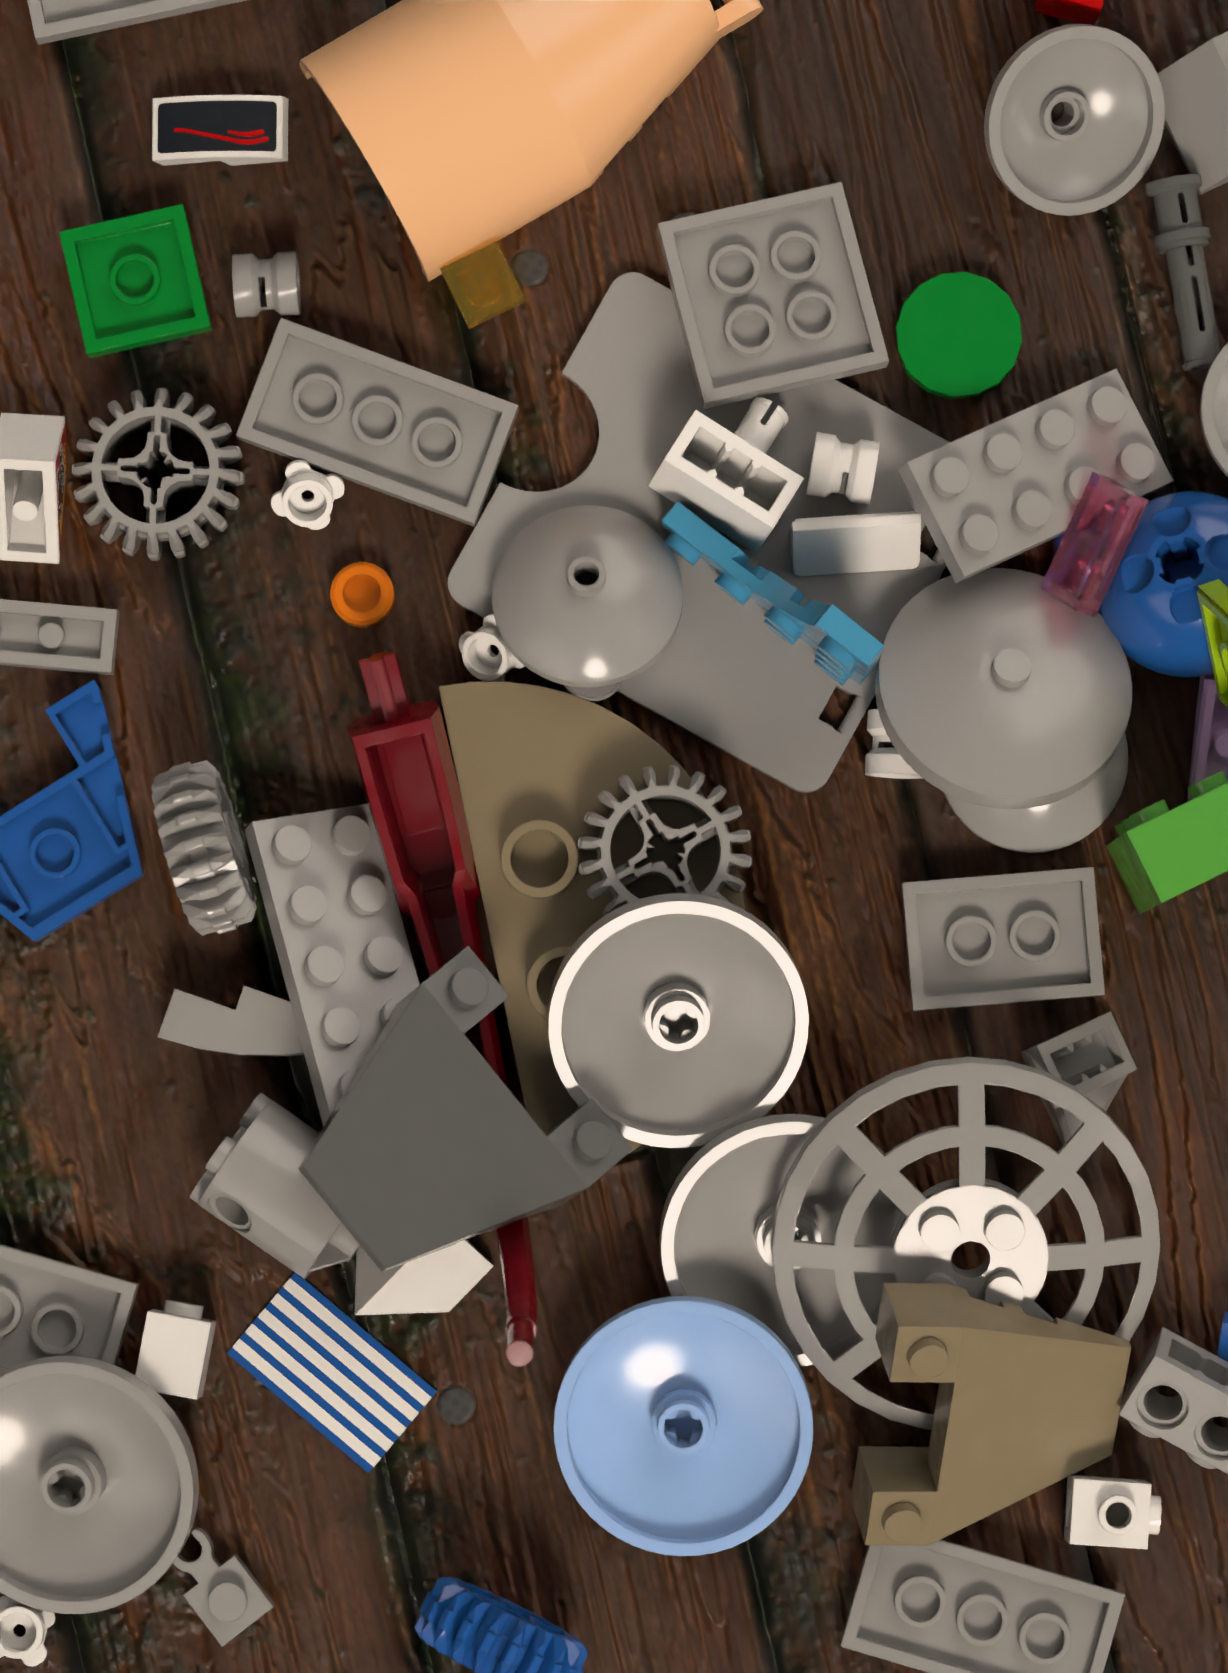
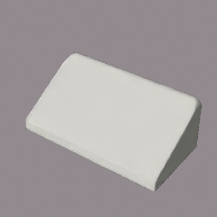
(855, 543)

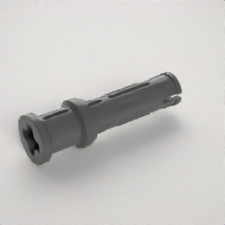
(1183, 241)

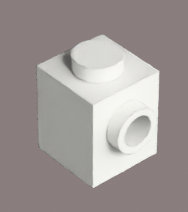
(1110, 1512)

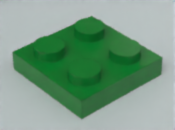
(135, 281)

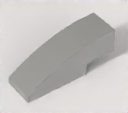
(256, 1028)

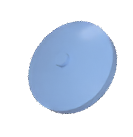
(683, 1426)

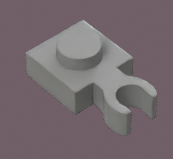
(226, 1594)

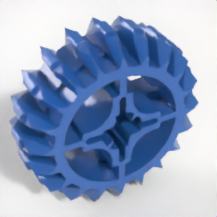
(494, 1632)

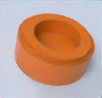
(362, 594)

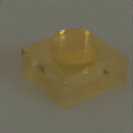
(482, 285)

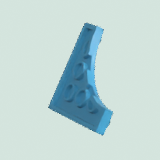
(840, 643)

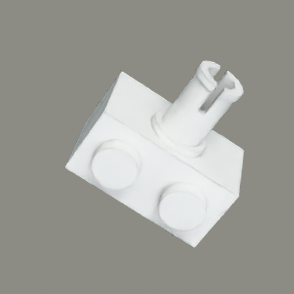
(729, 475)

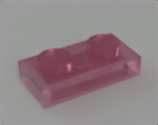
(1094, 544)

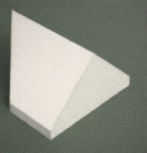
(419, 1286)

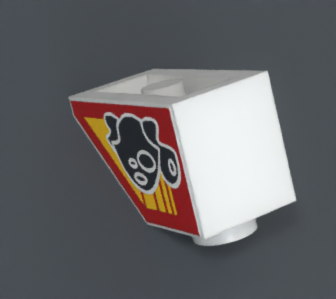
(32, 487)

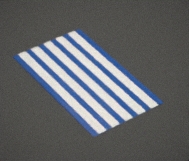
(331, 1372)

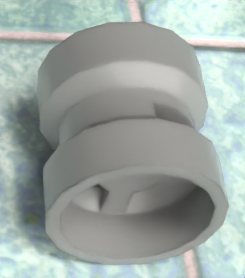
(281, 284)

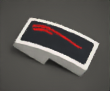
(220, 129)

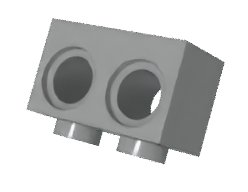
(1185, 1418)

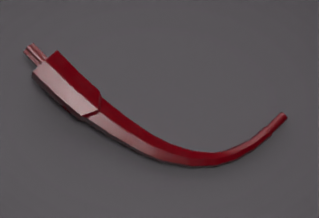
(436, 884)

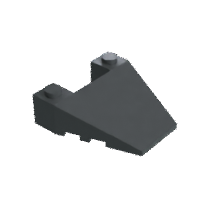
(437, 1142)

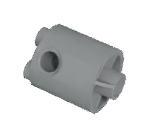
(264, 1196)

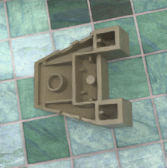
(1011, 1413)

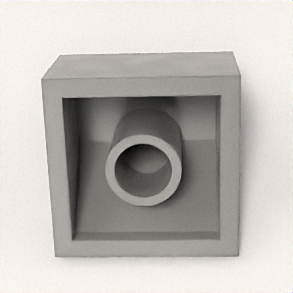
(1198, 110)

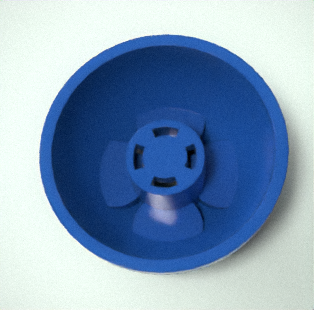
(1159, 619)

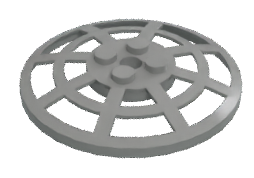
(959, 1212)

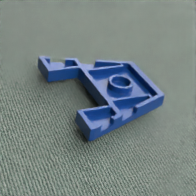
(75, 836)

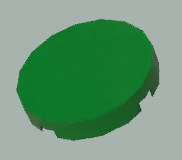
(958, 335)

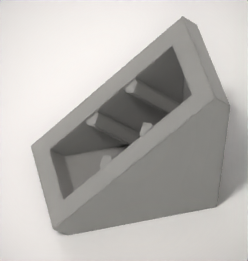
(1087, 1057)

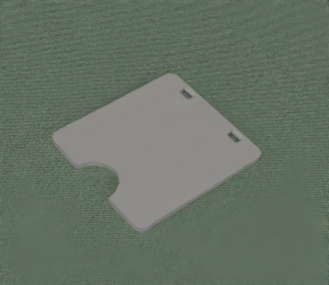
(725, 667)

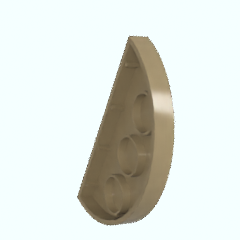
(526, 779)

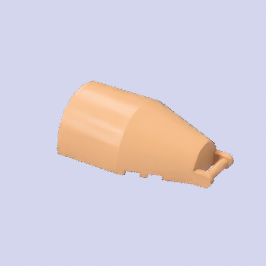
(505, 104)

